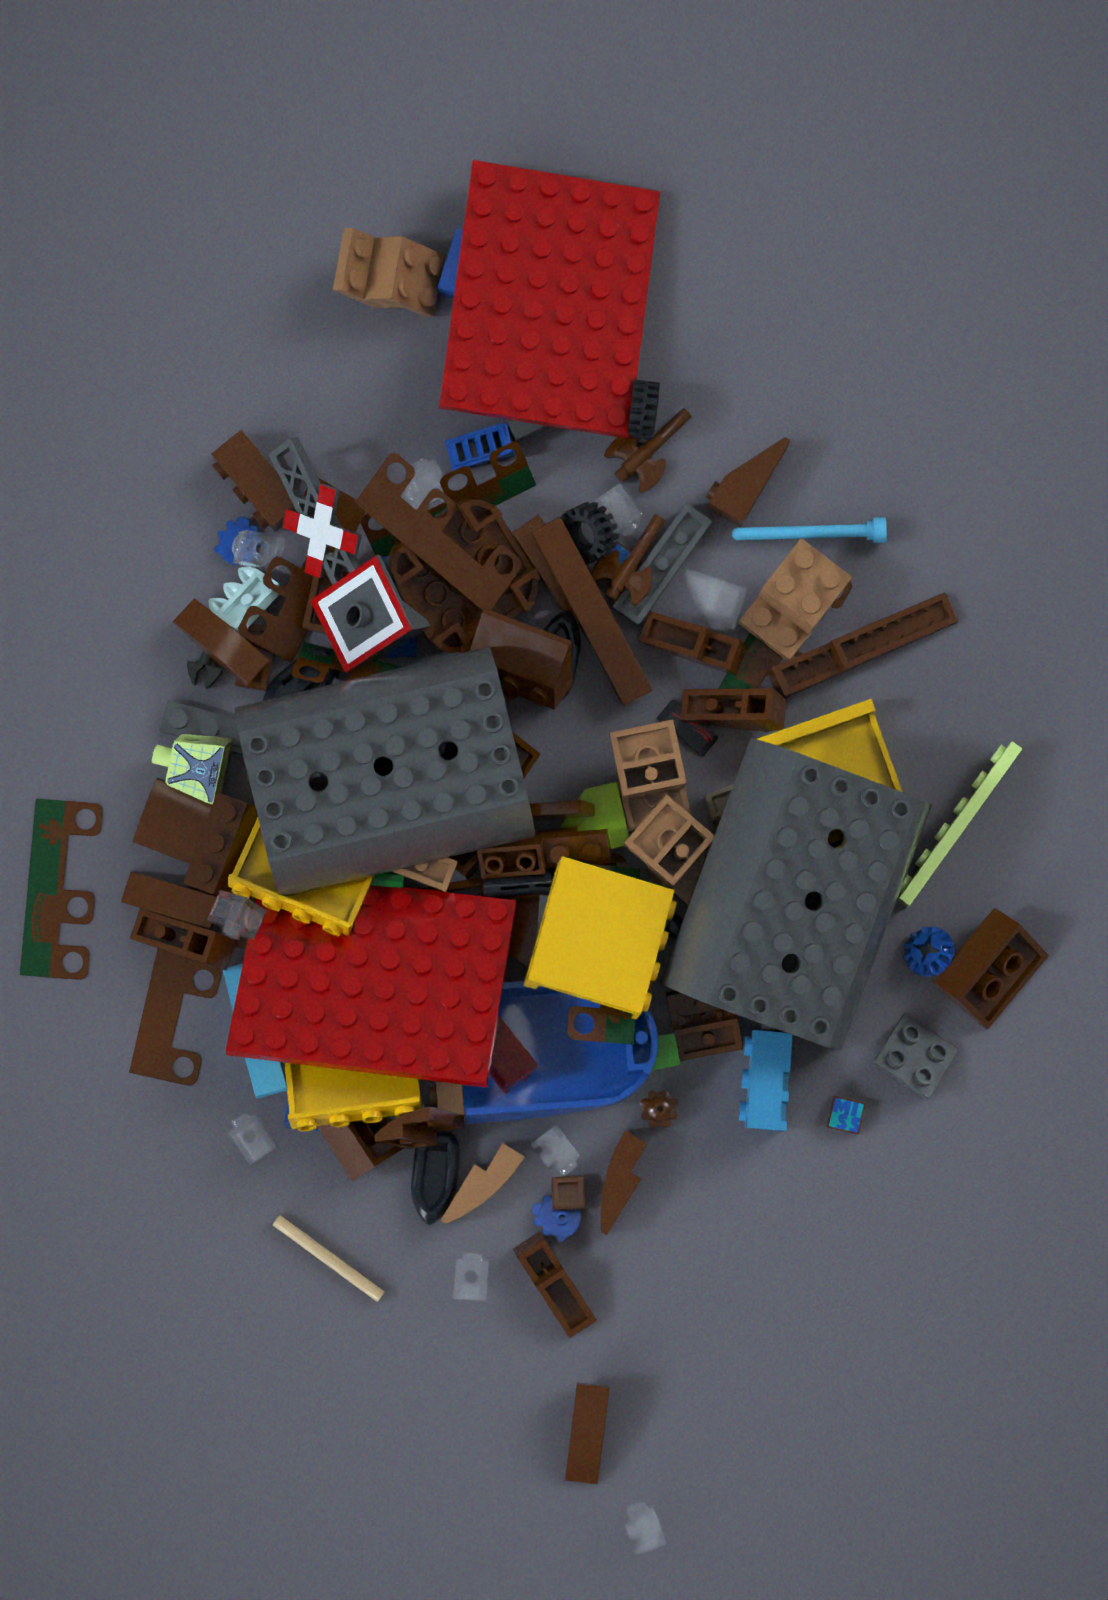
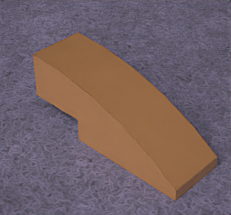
(482, 1183)

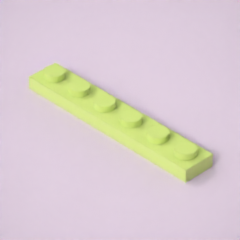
(965, 812)

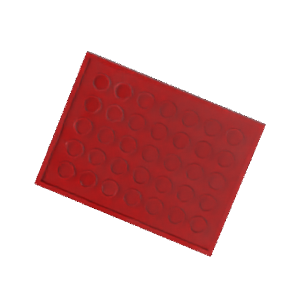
(549, 299)
(397, 997)

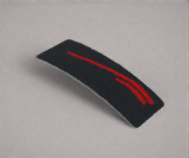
(695, 735)

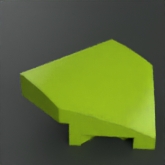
(608, 814)

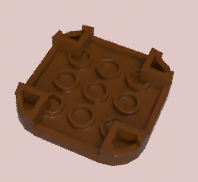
(451, 615)

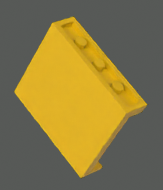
(844, 740)
(329, 906)
(601, 936)
(341, 1096)

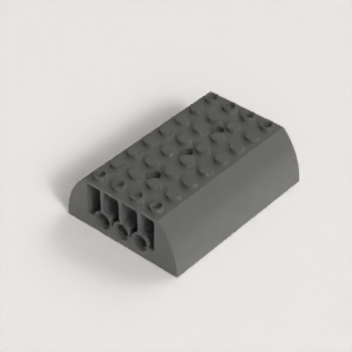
(396, 820)
(755, 887)

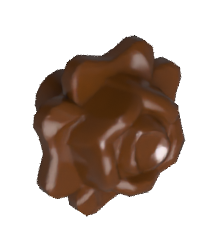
(659, 1109)

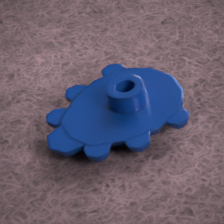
(227, 538)
(556, 1222)

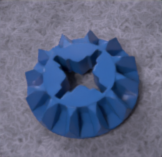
(934, 962)

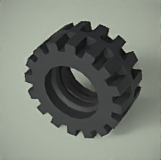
(643, 409)

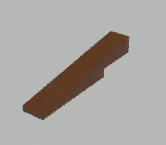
(591, 611)
(862, 646)

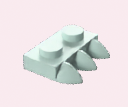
(243, 596)

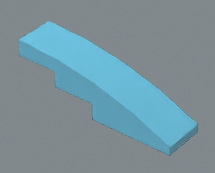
(265, 1075)

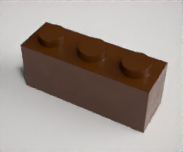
(254, 480)

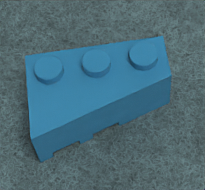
(766, 1080)

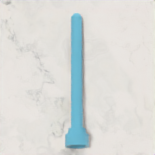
(872, 530)

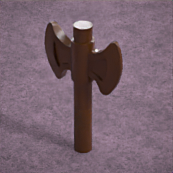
(638, 459)
(625, 574)

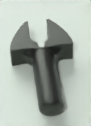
(213, 672)

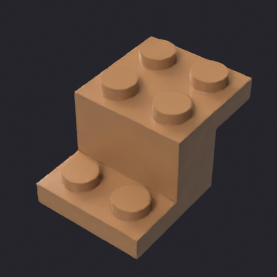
(388, 272)
(795, 599)
(648, 769)
(672, 847)

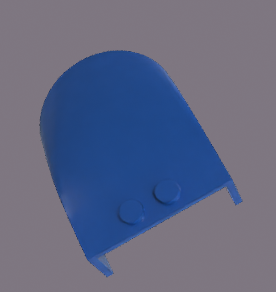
(569, 1071)

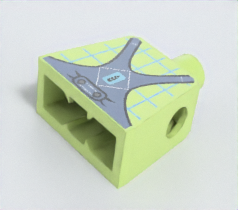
(195, 764)

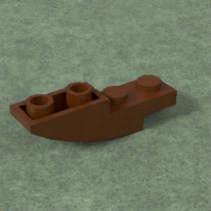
(544, 851)

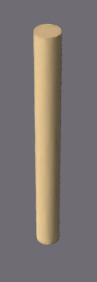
(328, 1258)

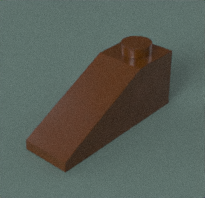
(742, 487)
(735, 708)
(183, 939)

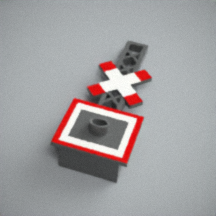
(384, 617)

